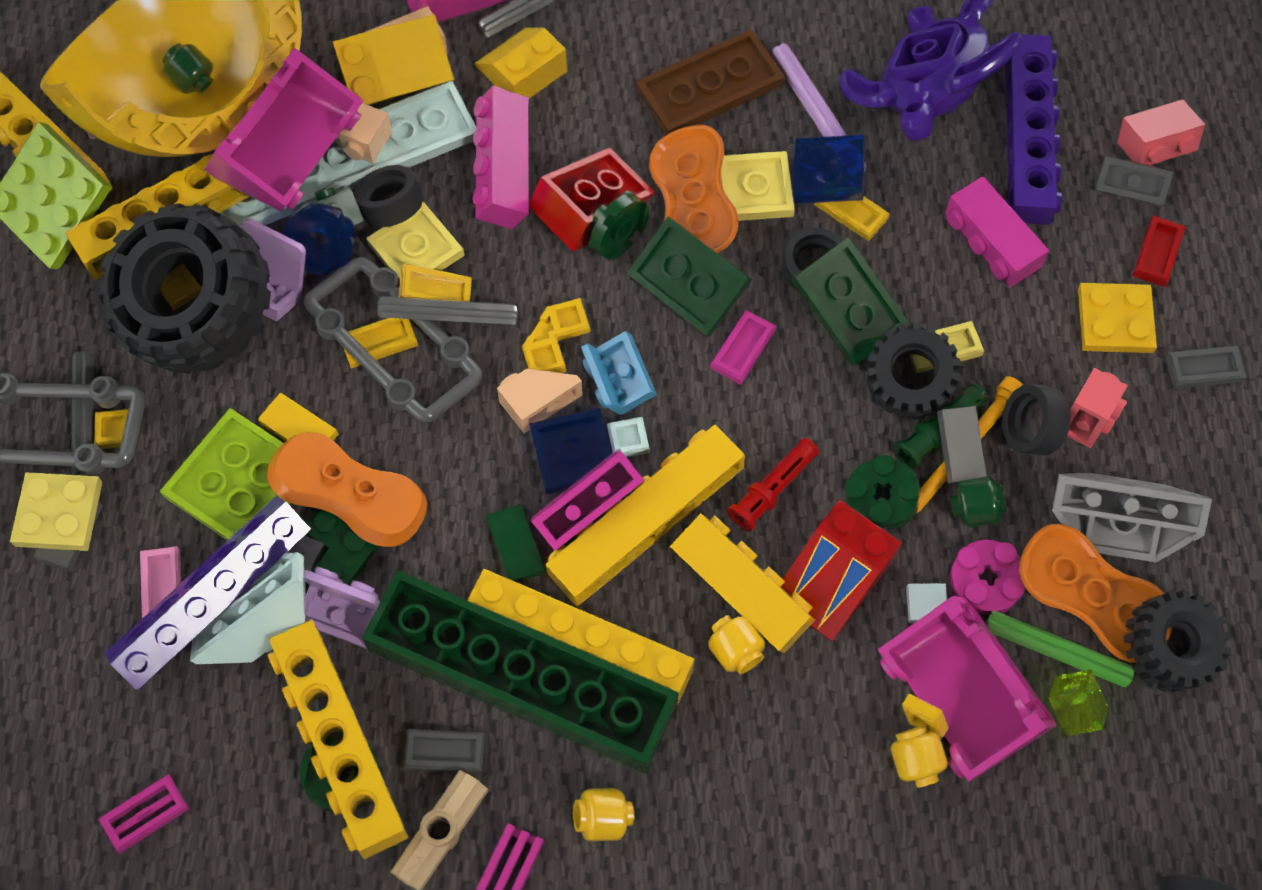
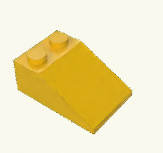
(394, 60)

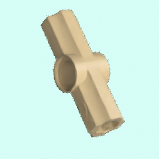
(425, 853)

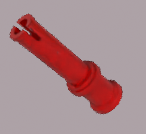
(763, 494)

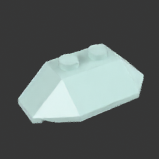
(259, 613)

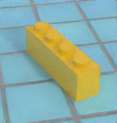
(743, 583)

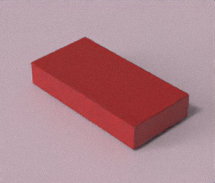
(1158, 251)

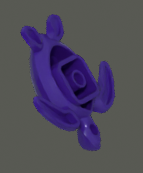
(933, 68)

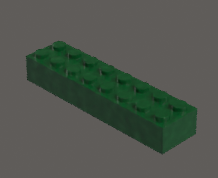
(521, 671)

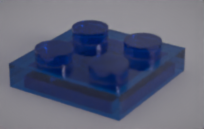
(829, 169)
(569, 447)

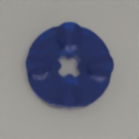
(337, 230)

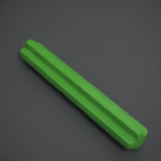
(1060, 649)

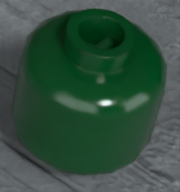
(187, 68)
(979, 502)

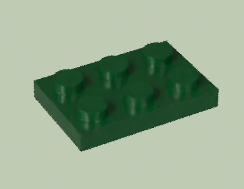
(689, 276)
(848, 300)

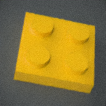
(1117, 317)

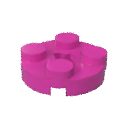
(1000, 559)

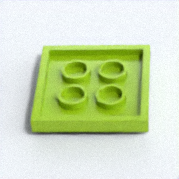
(49, 194)
(225, 475)

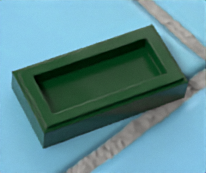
(515, 544)

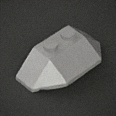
(1130, 515)

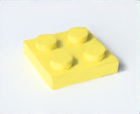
(758, 185)
(416, 242)
(56, 511)

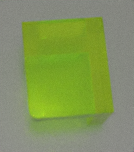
(1078, 702)

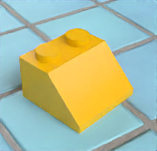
(525, 62)

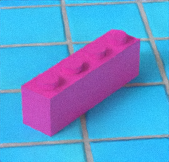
(501, 158)

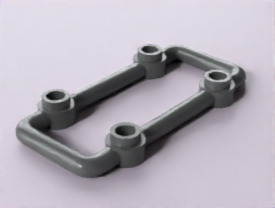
(399, 392)
(87, 457)

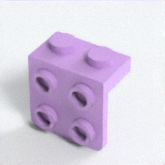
(285, 265)
(339, 608)

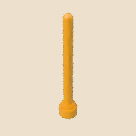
(987, 420)

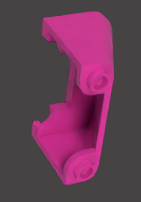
(285, 133)
(969, 676)

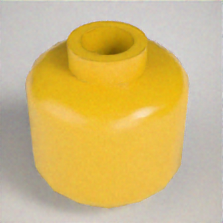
(736, 644)
(919, 756)
(602, 814)

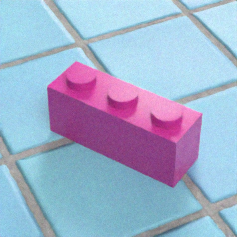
(996, 232)
(587, 499)

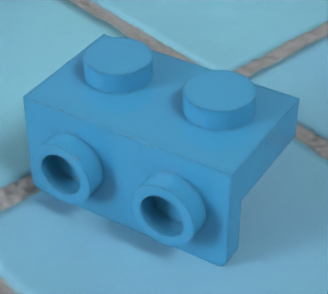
(618, 373)

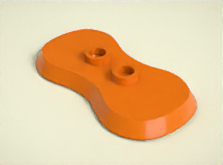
(689, 176)
(374, 503)
(1070, 575)

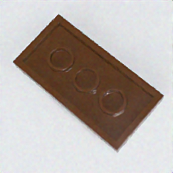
(710, 82)

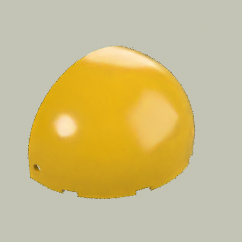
(116, 84)

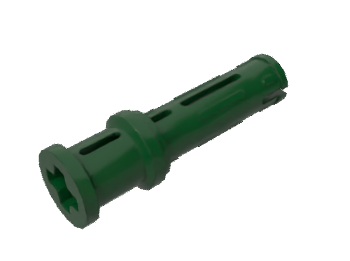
(927, 434)

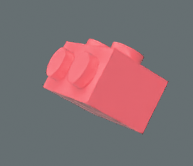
(1161, 133)
(1096, 407)

